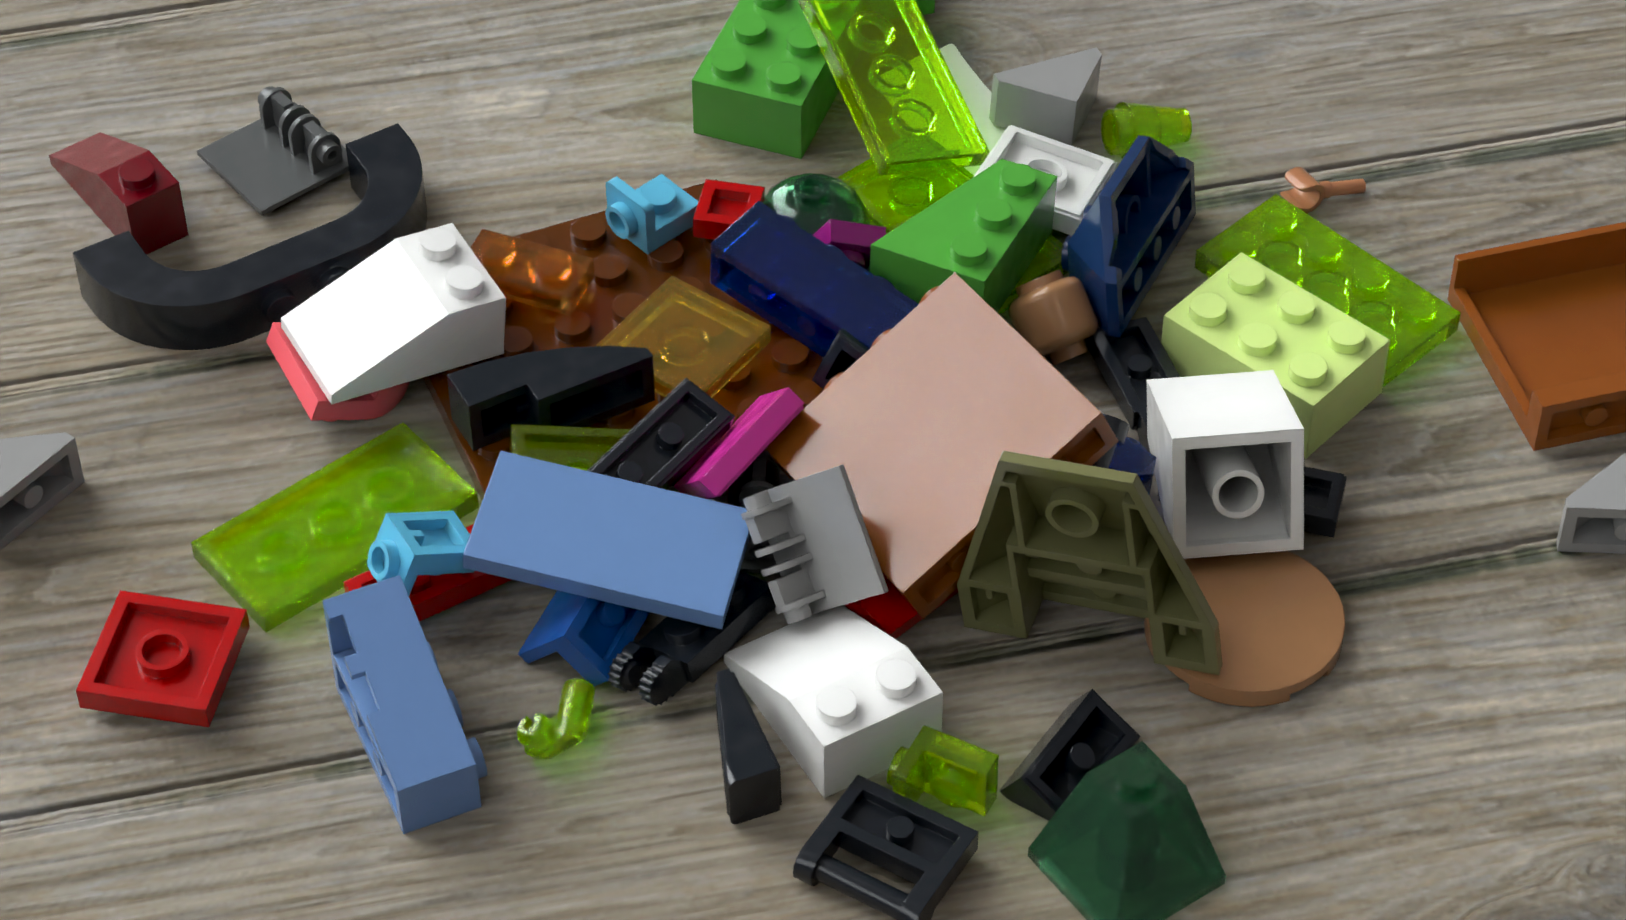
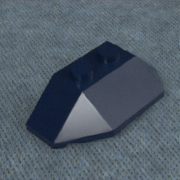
(1131, 231)

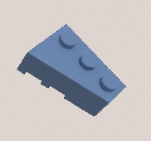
(402, 705)

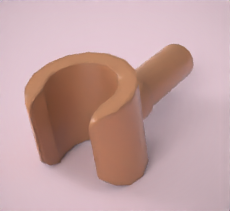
(1309, 192)

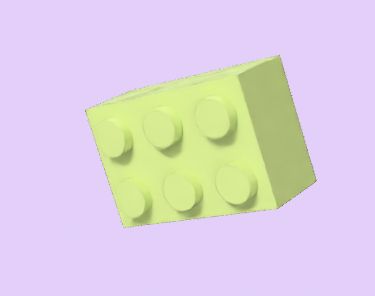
(1263, 322)

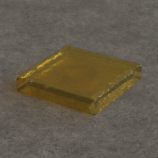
(691, 337)

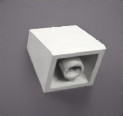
(1227, 463)

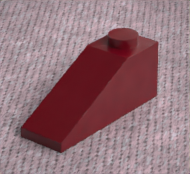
(125, 189)

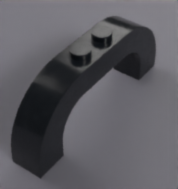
(249, 294)

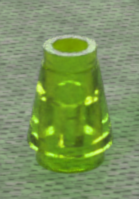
(1128, 120)

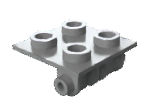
(815, 543)

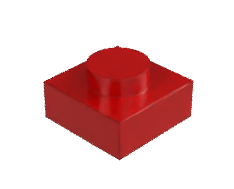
(722, 205)

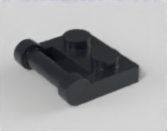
(893, 836)

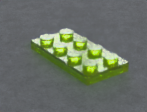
(1339, 274)

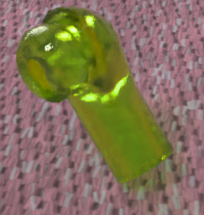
(550, 737)

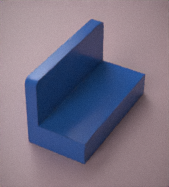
(583, 633)

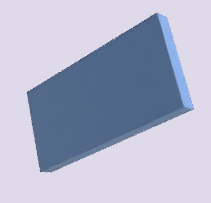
(608, 539)

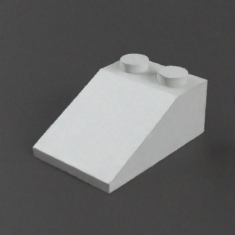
(400, 316)
(838, 694)

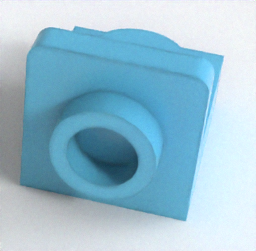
(649, 213)
(418, 545)

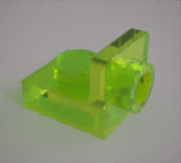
(947, 769)

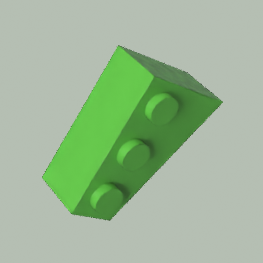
(979, 231)

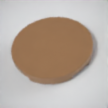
(1275, 627)

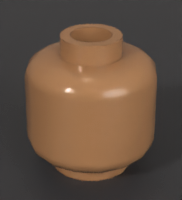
(1054, 315)

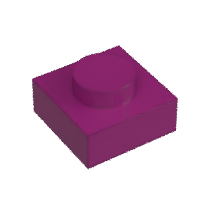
(851, 238)

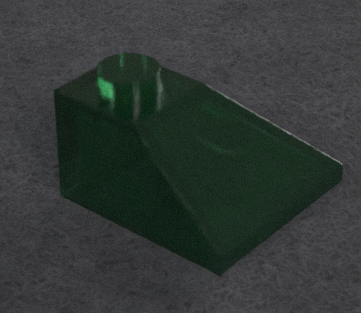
(1129, 842)

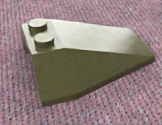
(1088, 543)

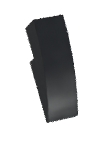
(549, 390)

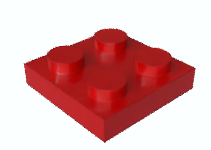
(163, 658)

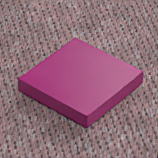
(741, 444)

